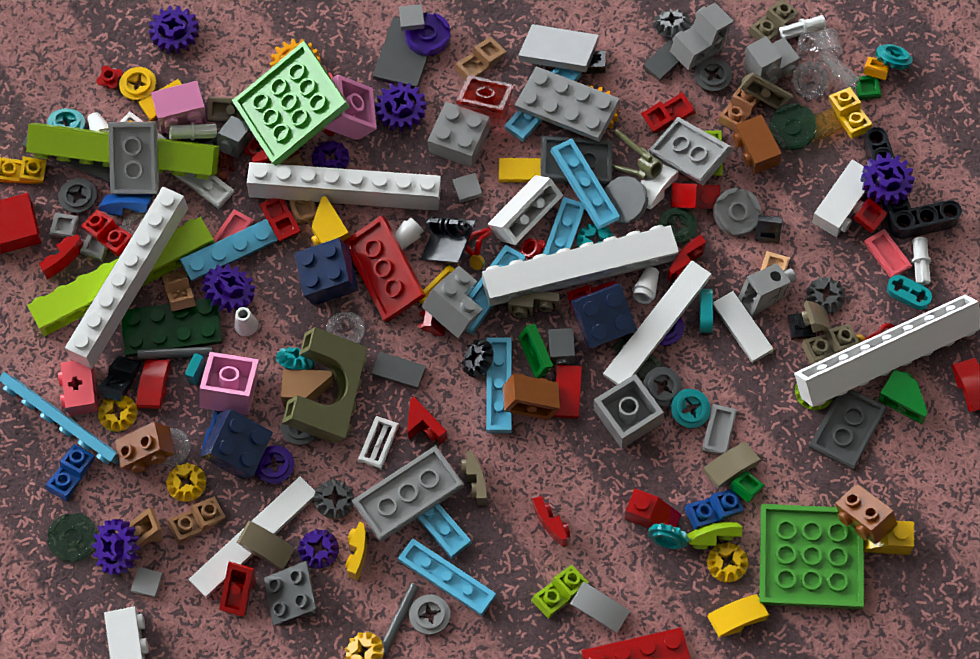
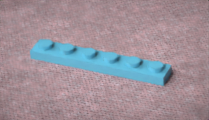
(51, 414)

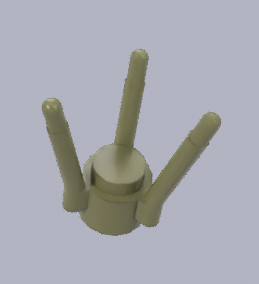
(647, 163)

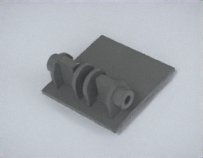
(291, 593)

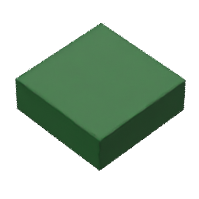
(868, 88)
(747, 486)

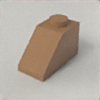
(305, 383)

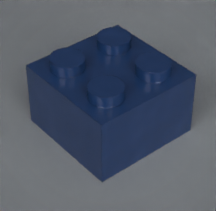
(326, 271)
(603, 315)
(236, 444)

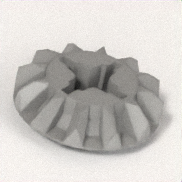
(418, 610)

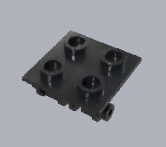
(447, 239)

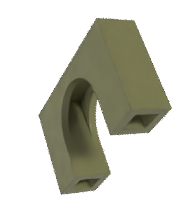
(346, 362)

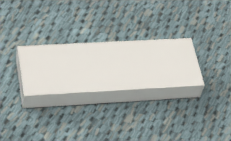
(742, 327)

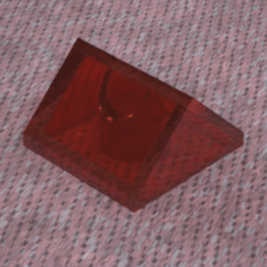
(485, 96)

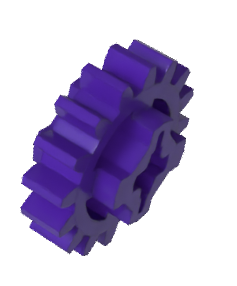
(177, 33)
(407, 113)
(890, 189)
(228, 288)
(116, 546)

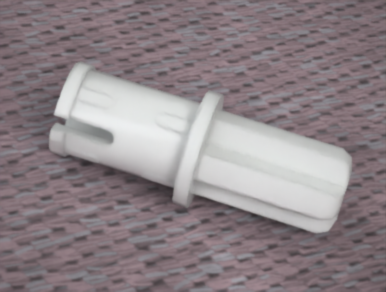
(809, 25)
(192, 131)
(921, 260)

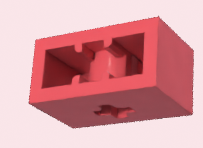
(85, 398)

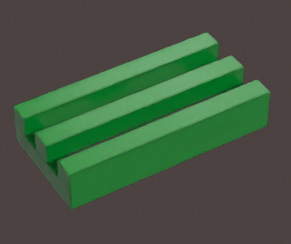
(535, 351)

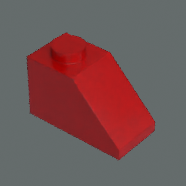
(649, 510)

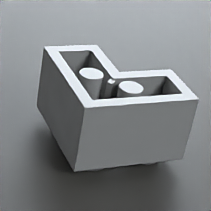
(703, 38)
(770, 59)
(450, 302)

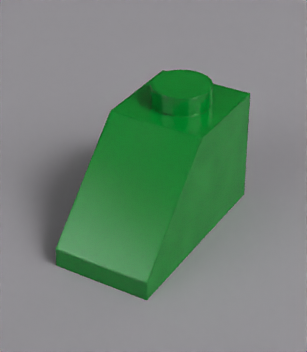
(904, 396)

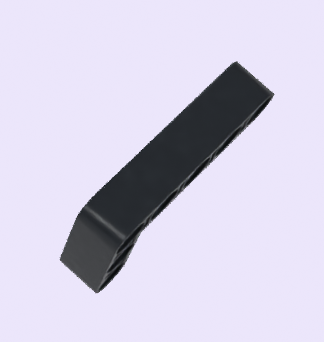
(904, 212)

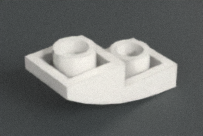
(656, 186)

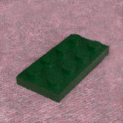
(166, 329)

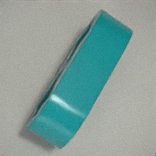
(906, 297)
(706, 310)

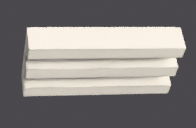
(371, 461)

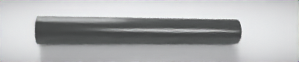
(173, 353)
(399, 617)

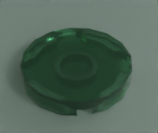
(793, 126)
(71, 544)

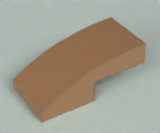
(483, 58)
(178, 290)

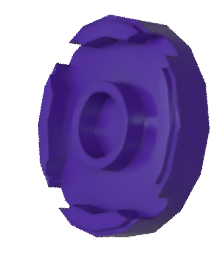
(432, 38)

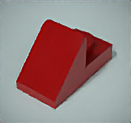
(694, 195)
(421, 418)
(237, 588)

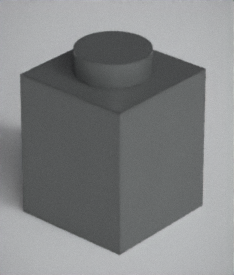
(234, 137)
(561, 346)

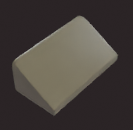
(765, 91)
(222, 109)

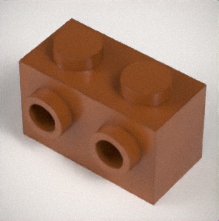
(757, 144)
(531, 396)
(145, 447)
(865, 514)

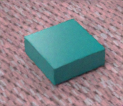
(195, 369)

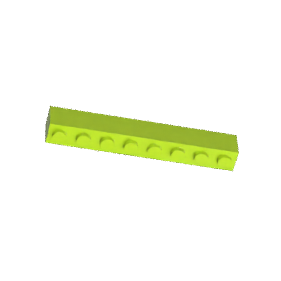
(94, 146)
(74, 299)

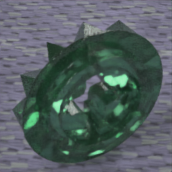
(687, 220)

